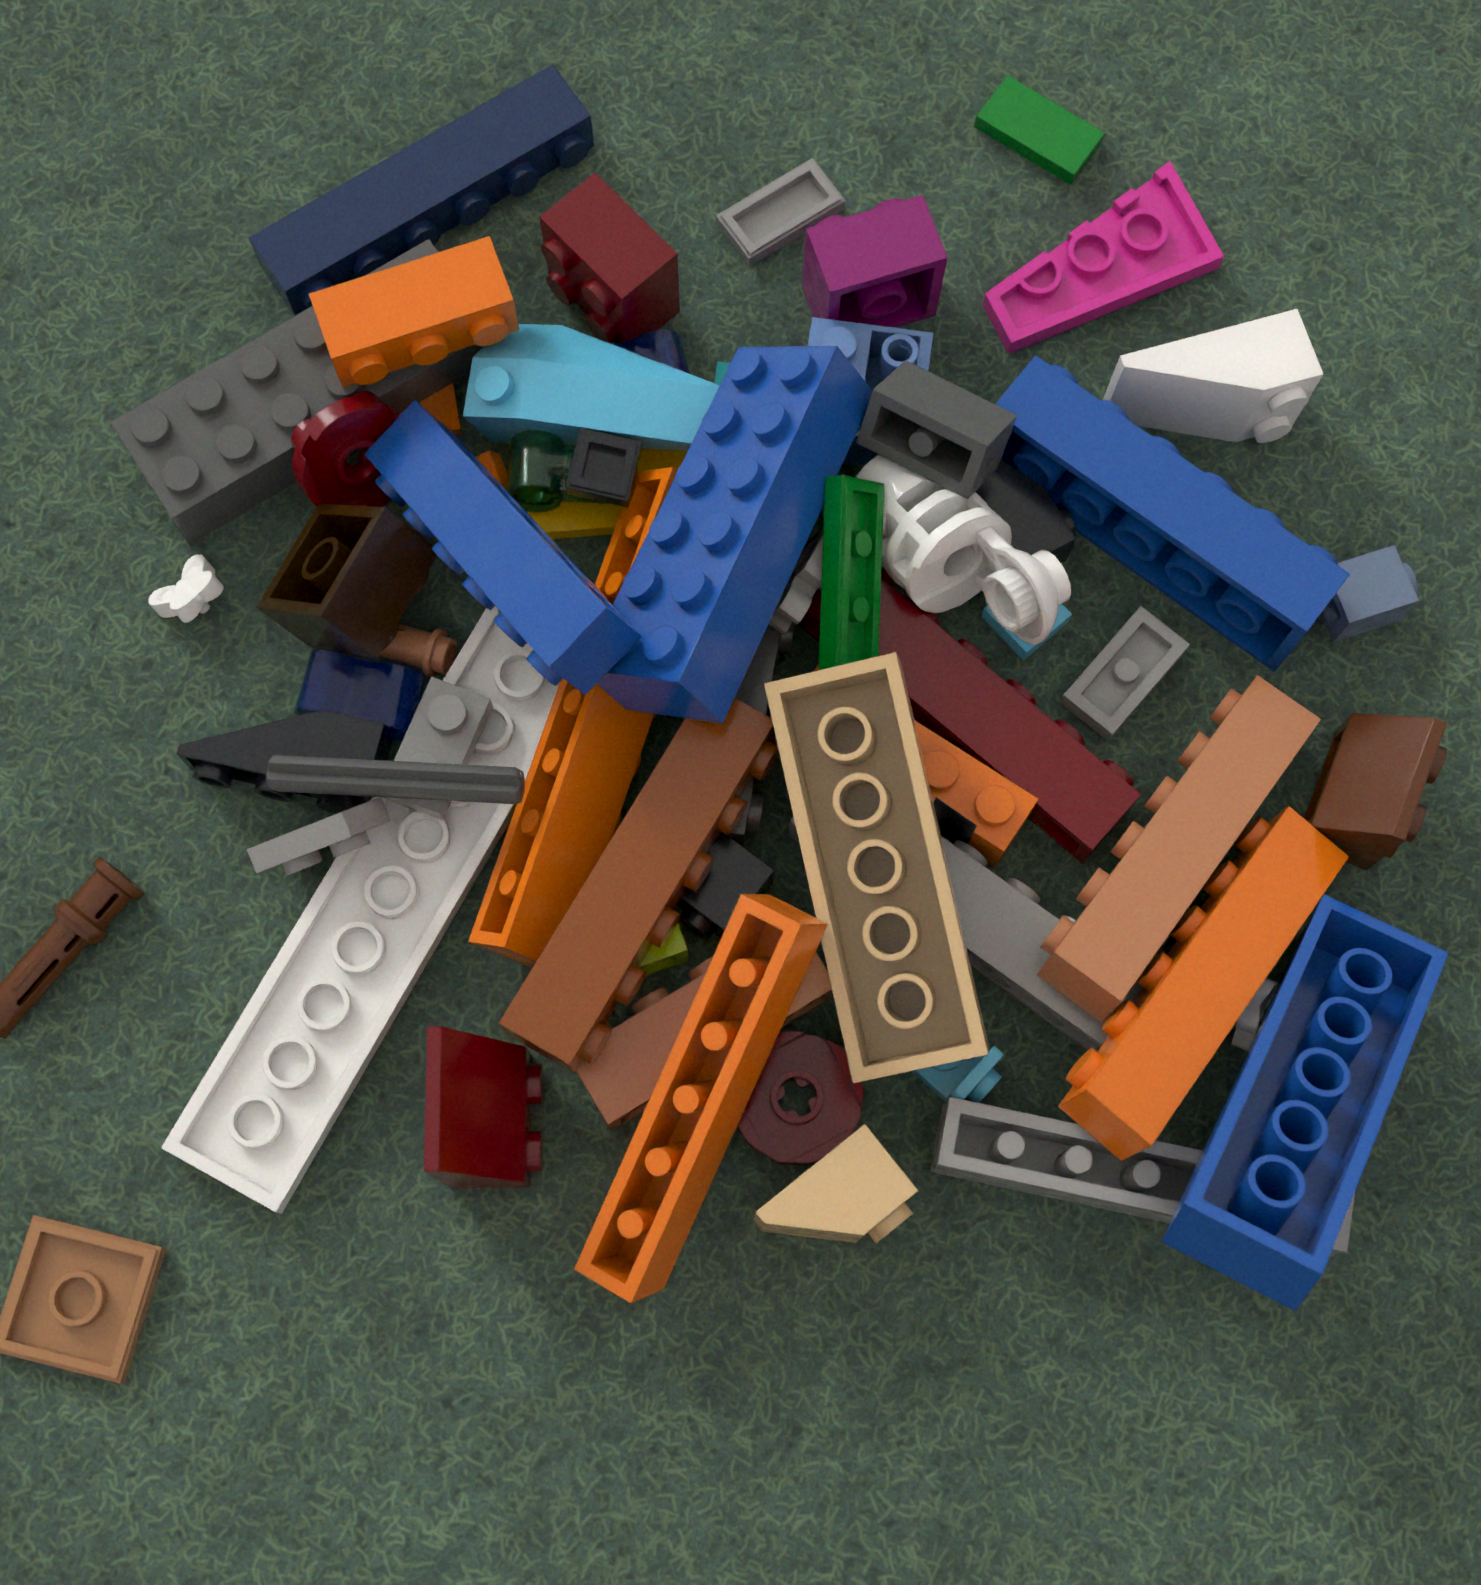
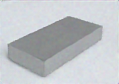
(780, 212)

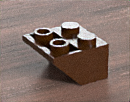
(1374, 784)

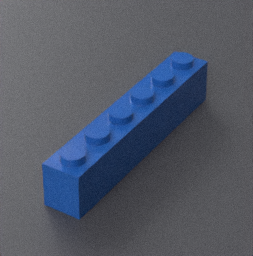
(501, 549)

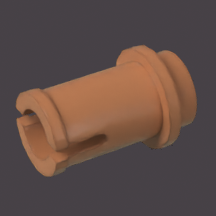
(422, 649)

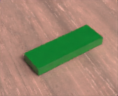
(851, 570)

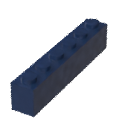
(427, 188)

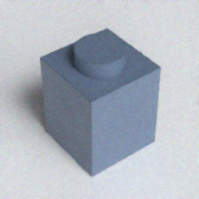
(1373, 595)

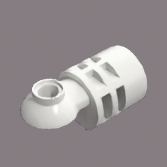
(956, 546)

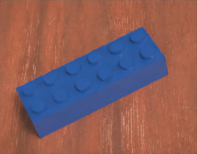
(1167, 516)
(734, 528)
(1307, 1104)

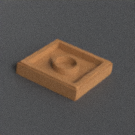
(79, 1299)

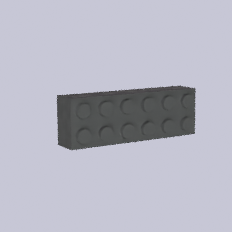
(227, 430)

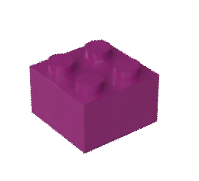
(875, 265)

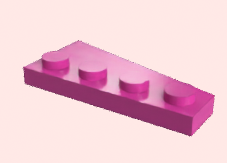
(1123, 256)

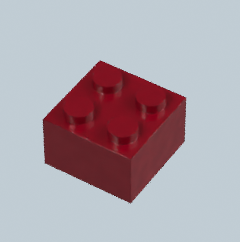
(609, 263)

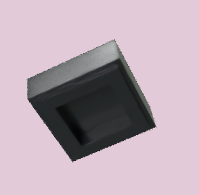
(603, 467)

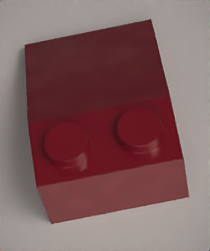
(480, 1111)

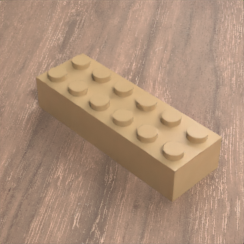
(876, 868)

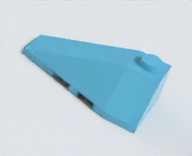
(571, 381)

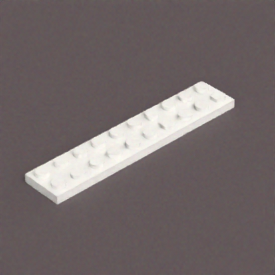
(357, 955)

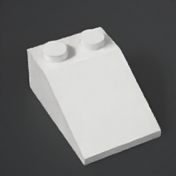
(1222, 382)

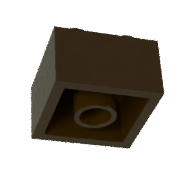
(349, 579)

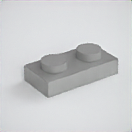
(1124, 673)
(443, 732)
(301, 847)

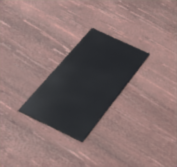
(952, 824)

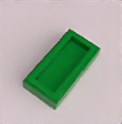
(1039, 129)

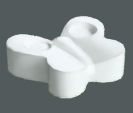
(190, 593)
(1249, 1020)

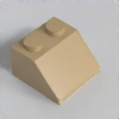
(843, 1195)

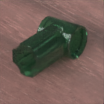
(540, 471)

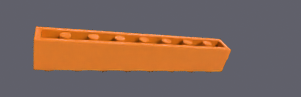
(573, 781)

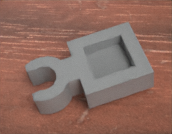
(801, 586)

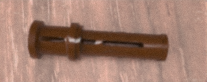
(77, 923)

